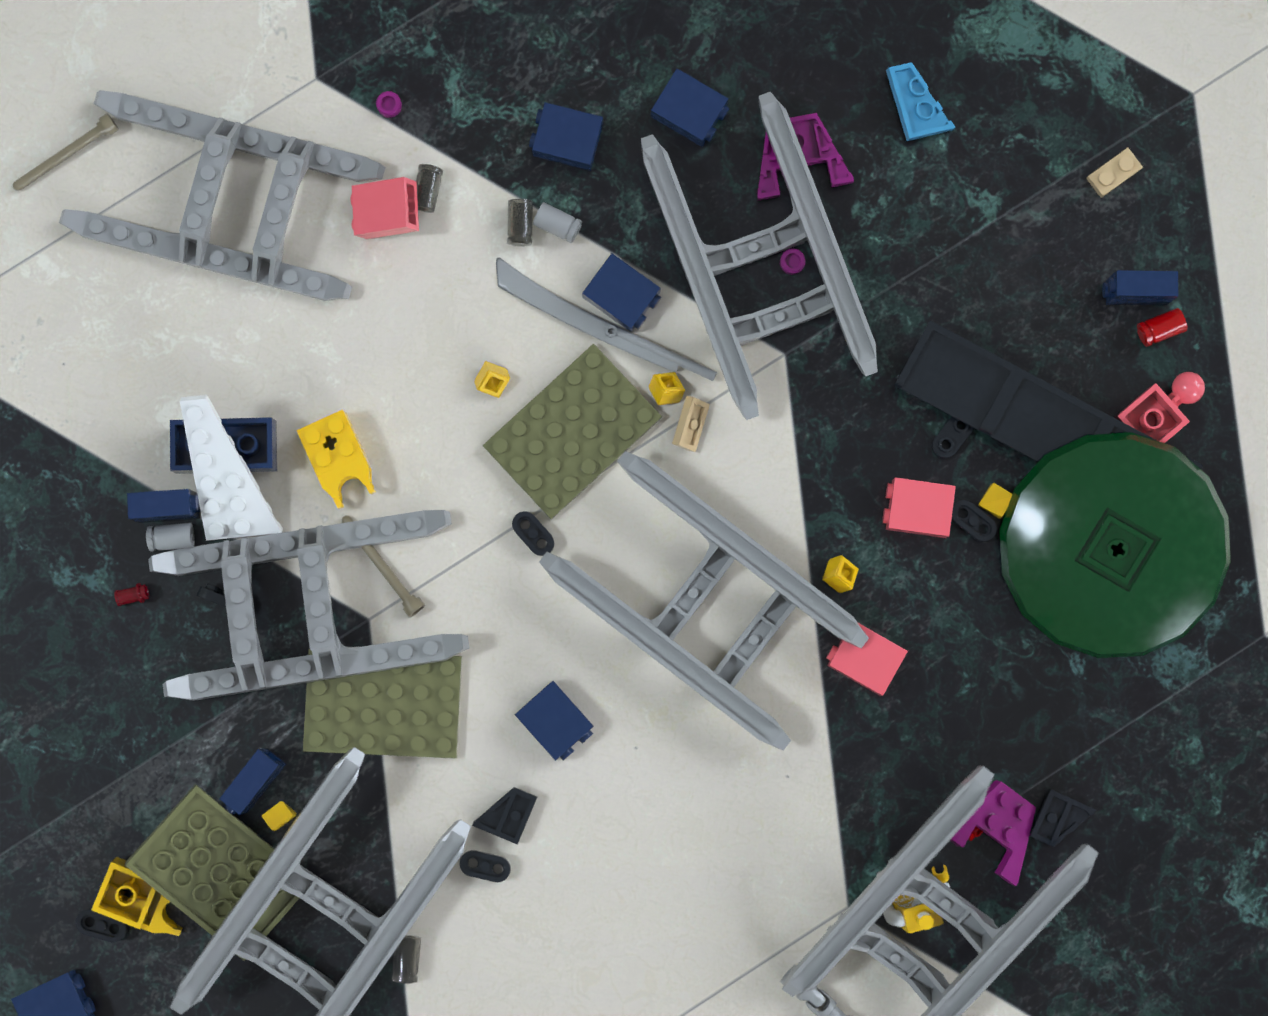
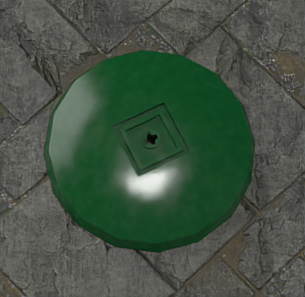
(1105, 494)

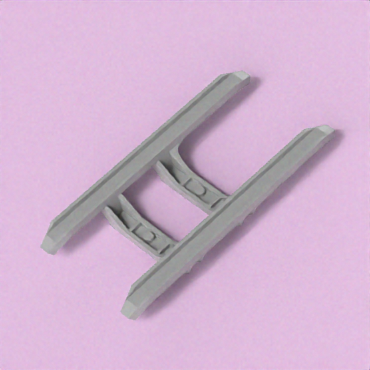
(220, 142)
(705, 261)
(725, 546)
(329, 656)
(284, 872)
(908, 877)

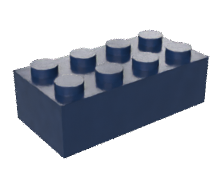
(253, 439)

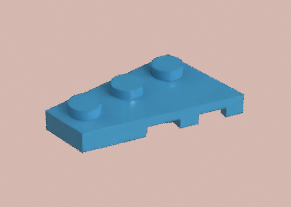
(916, 107)

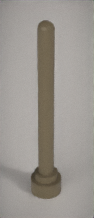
(104, 126)
(411, 604)

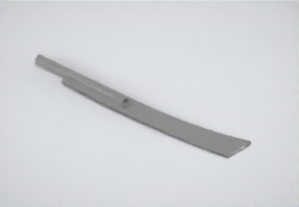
(542, 299)

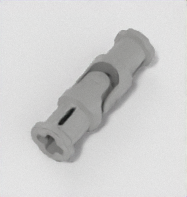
(816, 998)

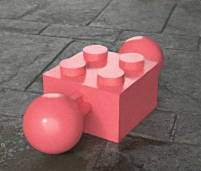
(1159, 414)

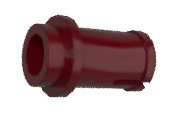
(131, 595)

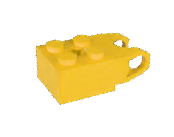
(343, 462)
(141, 910)

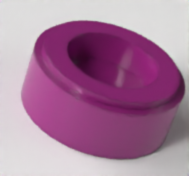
(388, 104)
(792, 261)

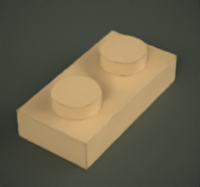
(1114, 172)
(690, 424)

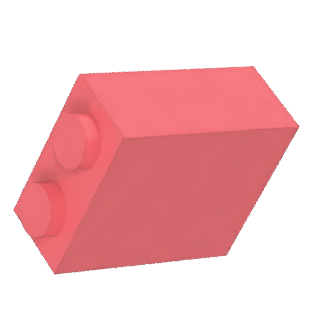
(385, 208)
(919, 507)
(870, 665)

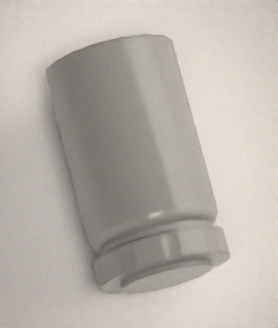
(557, 222)
(170, 537)

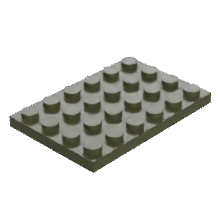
(572, 431)
(387, 711)
(206, 862)

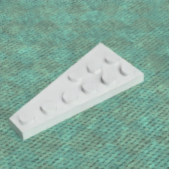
(224, 485)

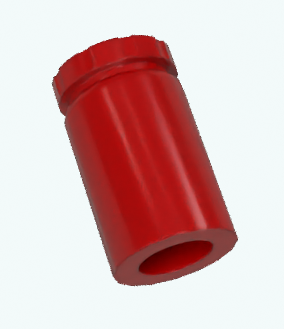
(1162, 327)

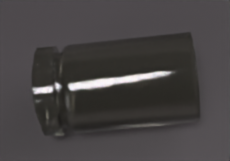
(428, 186)
(520, 222)
(407, 960)

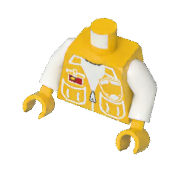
(913, 914)

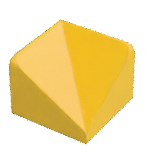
(492, 379)
(666, 388)
(995, 500)
(840, 574)
(278, 815)

